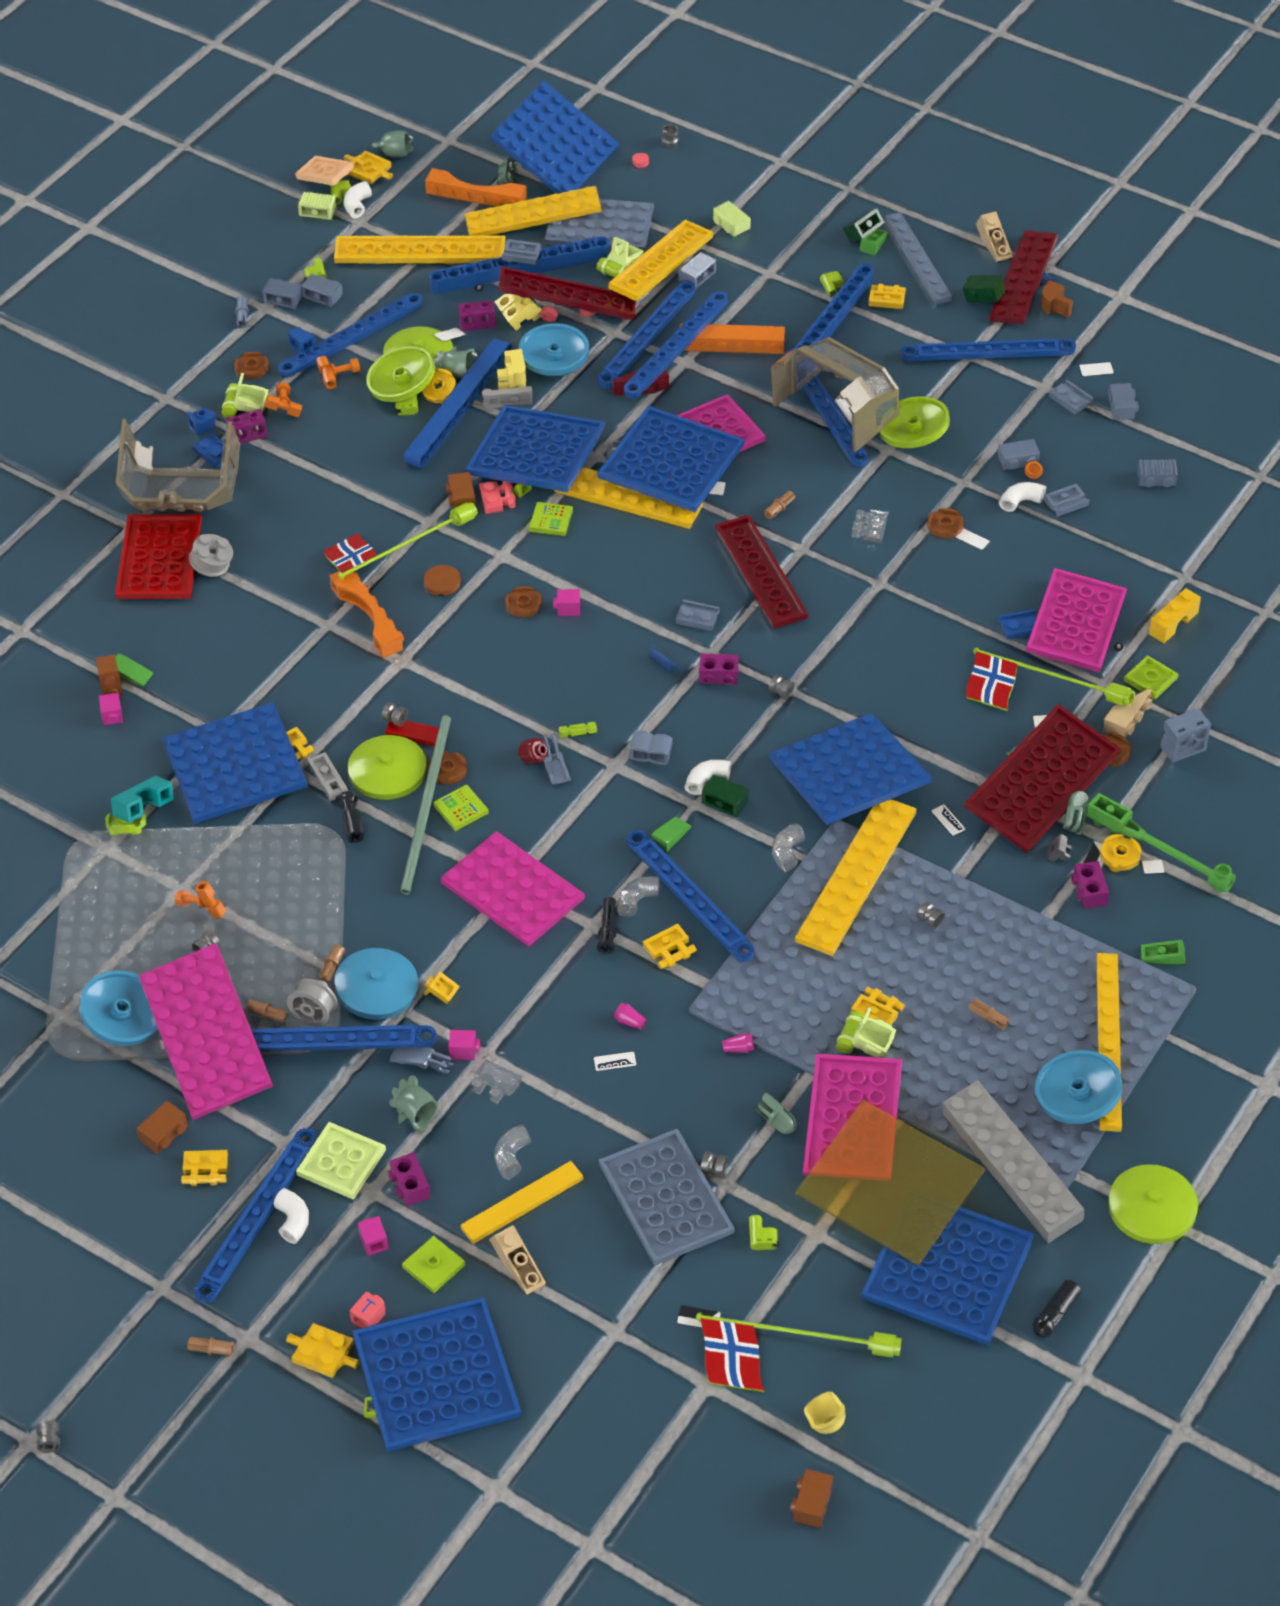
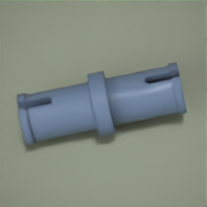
(242, 311)

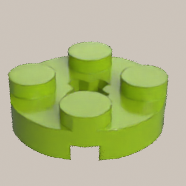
(117, 826)

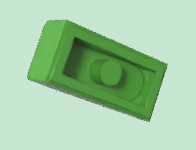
(873, 241)
(132, 671)
(670, 833)
(1164, 952)

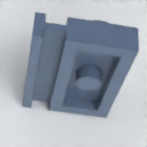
(521, 251)
(1071, 397)
(1066, 500)
(697, 615)

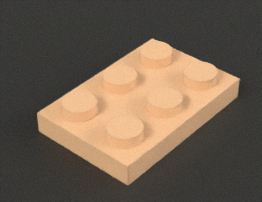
(324, 170)

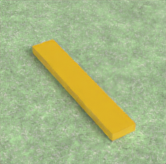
(521, 1202)

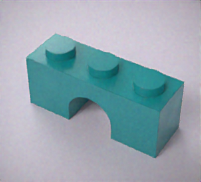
(130, 803)

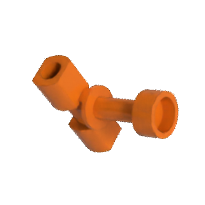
(330, 372)
(283, 401)
(203, 898)

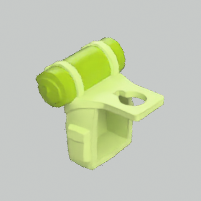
(619, 258)
(243, 398)
(865, 1034)

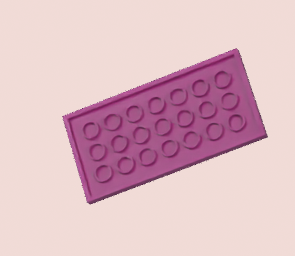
(205, 1031)

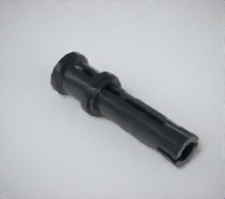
(607, 932)

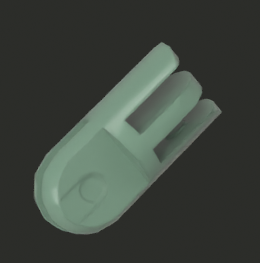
(1076, 812)
(776, 1114)

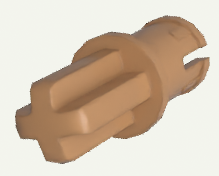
(779, 505)
(331, 963)
(266, 1010)
(989, 1014)
(211, 1346)

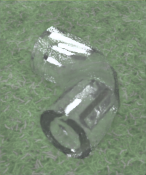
(783, 846)
(635, 891)
(507, 1148)

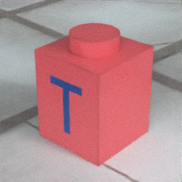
(367, 1311)

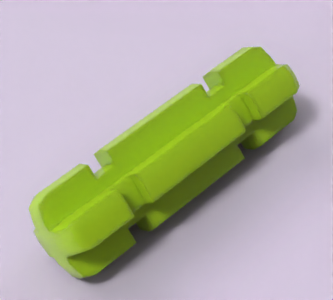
(577, 729)

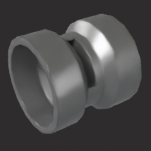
(669, 135)
(781, 687)
(394, 714)
(931, 915)
(207, 939)
(714, 1163)
(48, 1436)

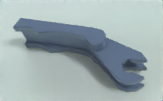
(555, 764)
(422, 1057)

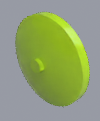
(420, 337)
(400, 373)
(918, 423)
(387, 767)
(1153, 1204)

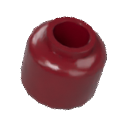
(532, 751)

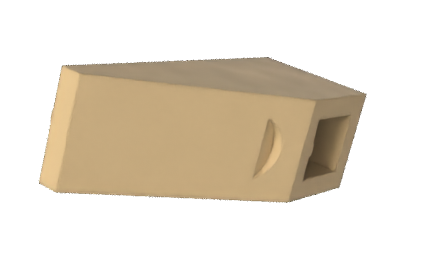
(993, 236)
(1122, 719)
(517, 1259)

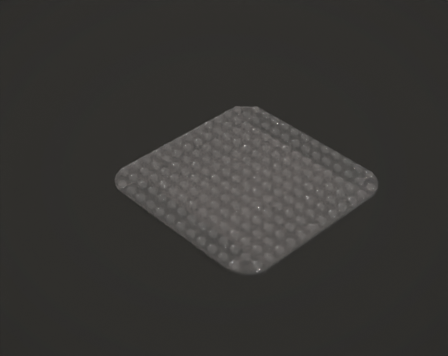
(121, 914)

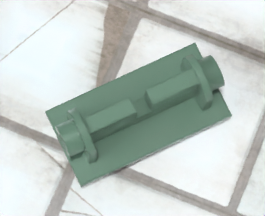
(506, 172)

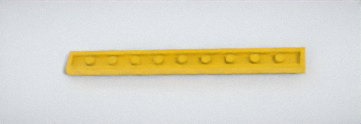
(1109, 1026)

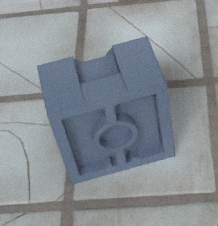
(1185, 735)

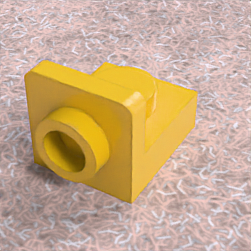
(441, 987)

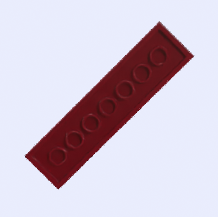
(1024, 277)
(566, 293)
(761, 571)

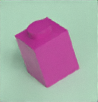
(567, 602)
(110, 709)
(463, 1044)
(373, 1235)

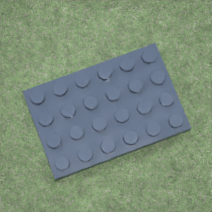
(618, 219)
(666, 1197)

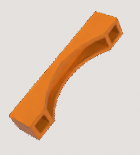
(445, 185)
(385, 636)

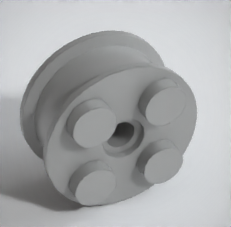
(211, 555)
(312, 1002)

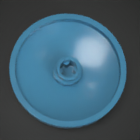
(554, 349)
(376, 983)
(117, 1009)
(1078, 1086)

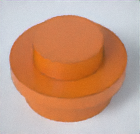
(1033, 470)

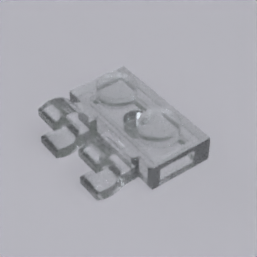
(875, 527)
(499, 1078)

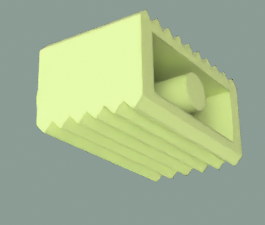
(317, 205)
(731, 218)

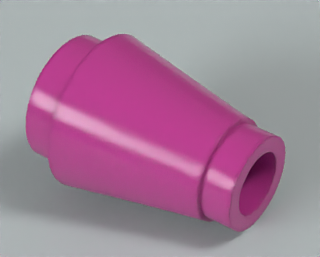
(629, 1016)
(739, 1044)

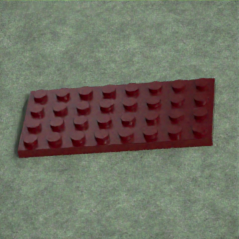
(1039, 776)

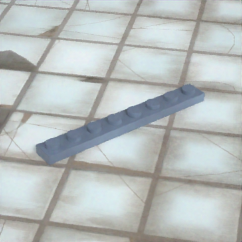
(918, 258)

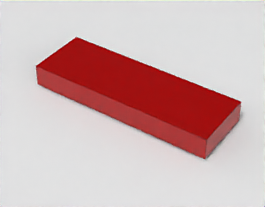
(414, 731)

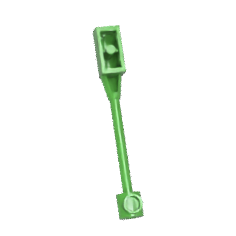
(1119, 821)

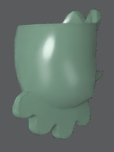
(395, 144)
(455, 361)
(413, 1101)

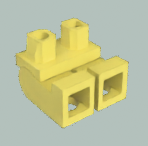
(518, 309)
(514, 371)

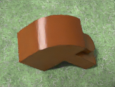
(1054, 299)

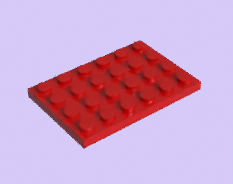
(157, 556)

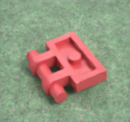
(491, 497)

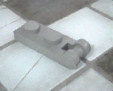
(510, 397)
(327, 775)

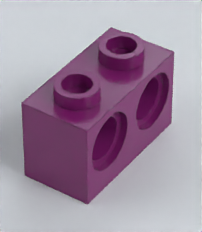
(476, 315)
(249, 426)
(718, 669)
(1090, 885)
(412, 1178)

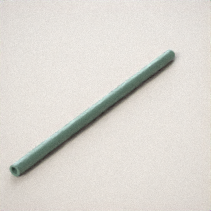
(425, 805)

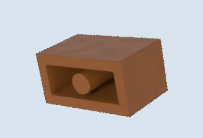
(460, 489)
(109, 675)
(162, 1127)
(812, 1498)

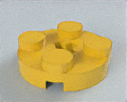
(448, 385)
(1118, 862)

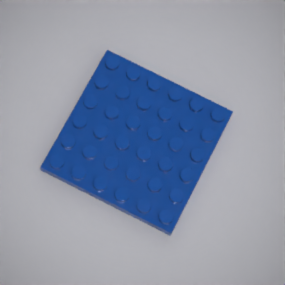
(554, 140)
(535, 448)
(671, 459)
(234, 762)
(849, 768)
(961, 1278)
(436, 1374)

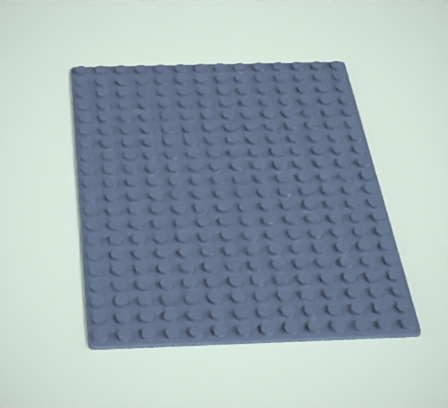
(982, 951)

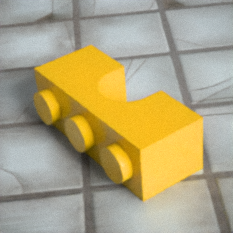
(1182, 607)

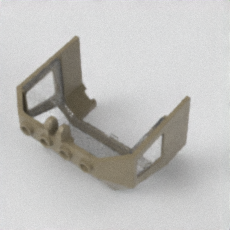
(871, 395)
(174, 487)

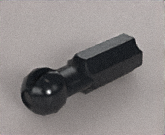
(351, 817)
(1056, 1308)

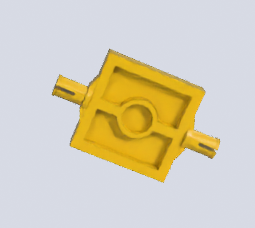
(369, 167)
(323, 1350)

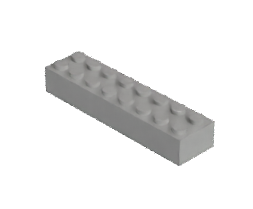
(1013, 1161)

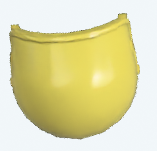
(825, 1413)

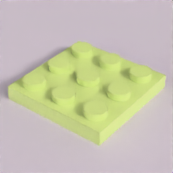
(341, 1160)

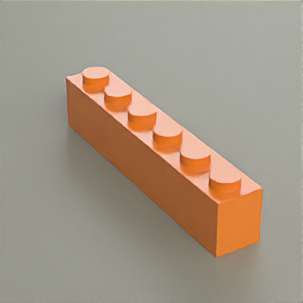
(739, 339)

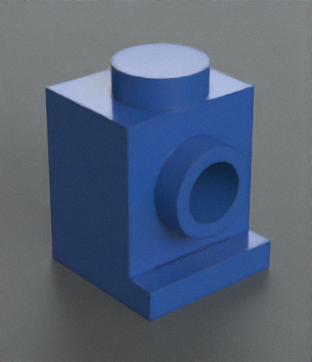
(300, 339)
(201, 420)

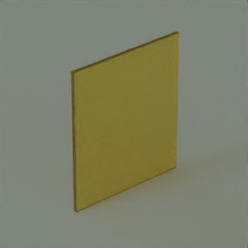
(890, 1182)

